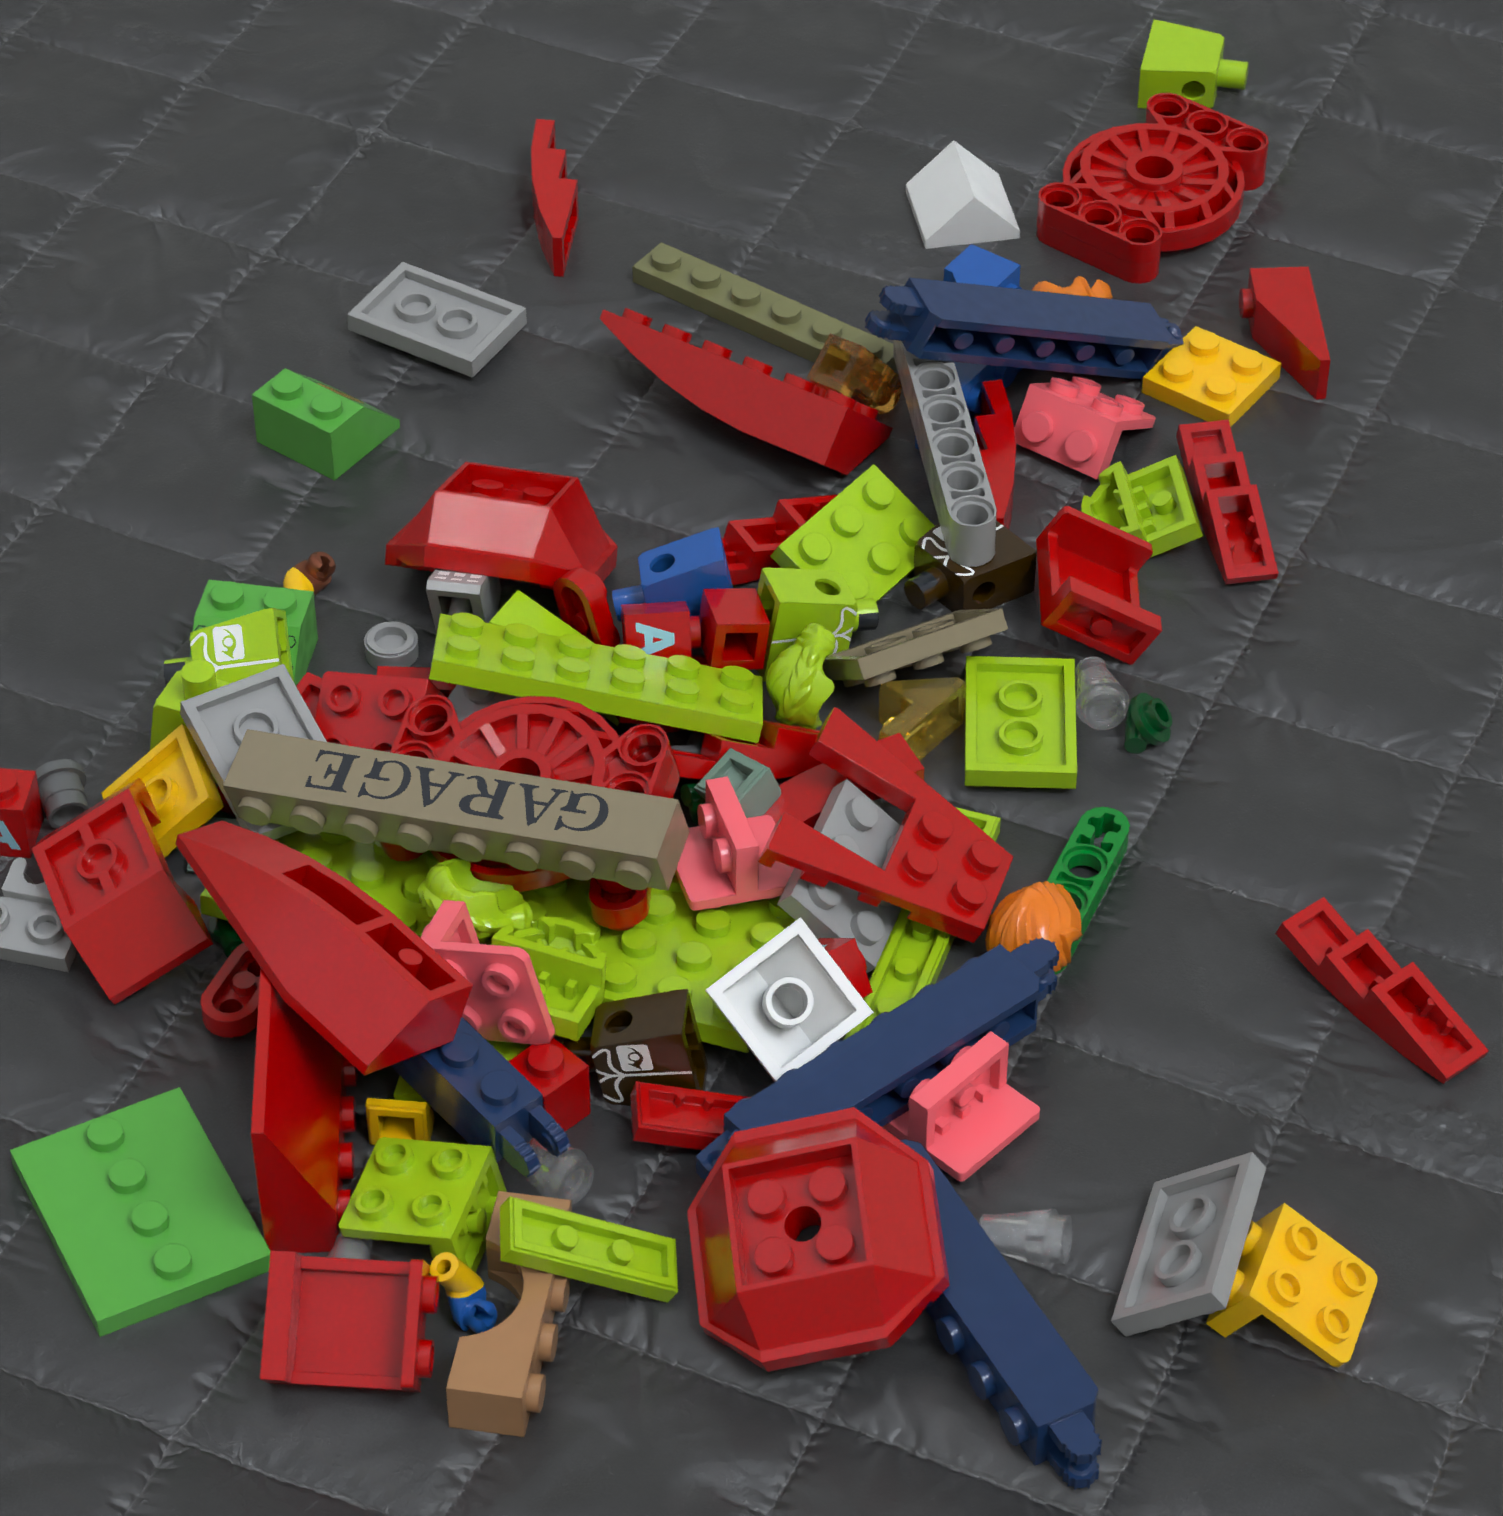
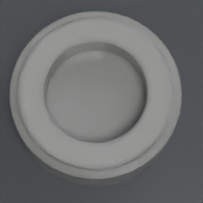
(391, 645)

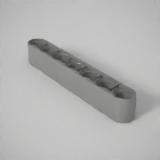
(949, 456)

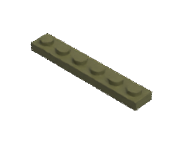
(748, 305)

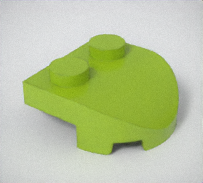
(1147, 504)
(567, 969)

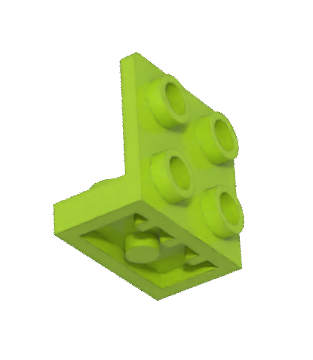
(426, 1196)

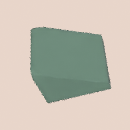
(751, 781)

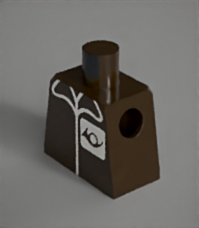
(966, 588)
(644, 1041)

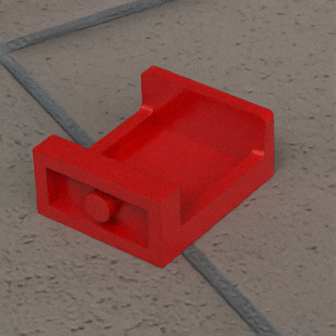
(1093, 585)
(348, 1322)

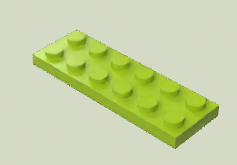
(600, 677)

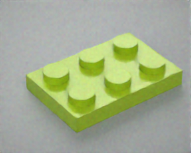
(862, 534)
(1020, 722)

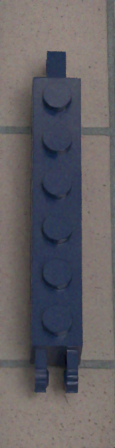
(1023, 328)
(904, 1046)
(485, 1099)
(1012, 1347)

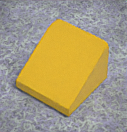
(399, 1119)

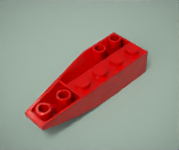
(783, 413)
(330, 948)

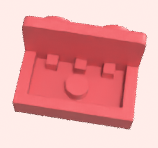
(724, 851)
(967, 1110)

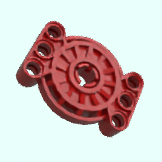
(1152, 187)
(542, 740)

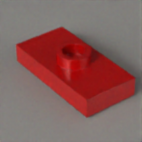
(678, 1115)

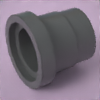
(62, 790)

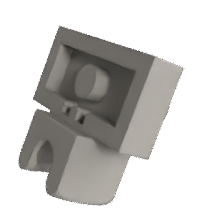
(30, 923)

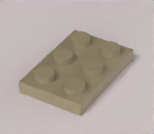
(915, 647)

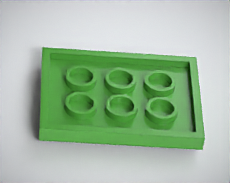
(141, 1211)

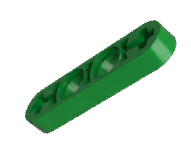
(1081, 851)

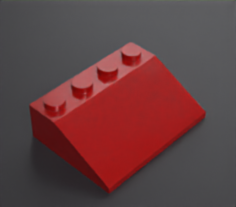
(300, 1128)

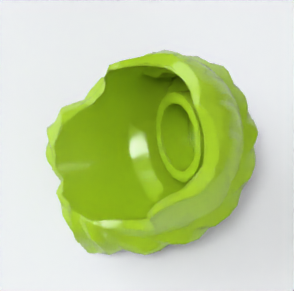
(798, 679)
(488, 903)

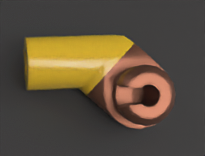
(311, 573)

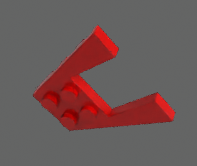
(938, 861)

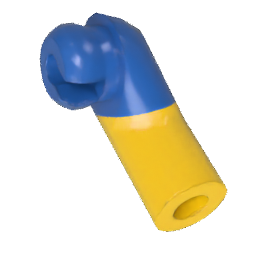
(464, 1293)

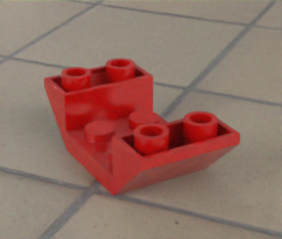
(120, 894)

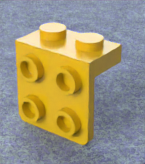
(1301, 1285)

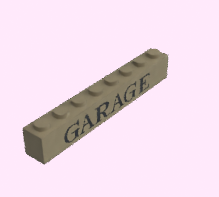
(458, 810)

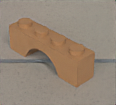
(498, 1371)

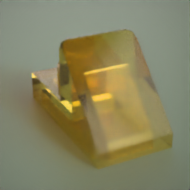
(922, 711)

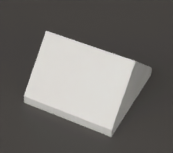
(960, 201)
(789, 1000)

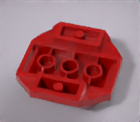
(506, 527)
(850, 1283)

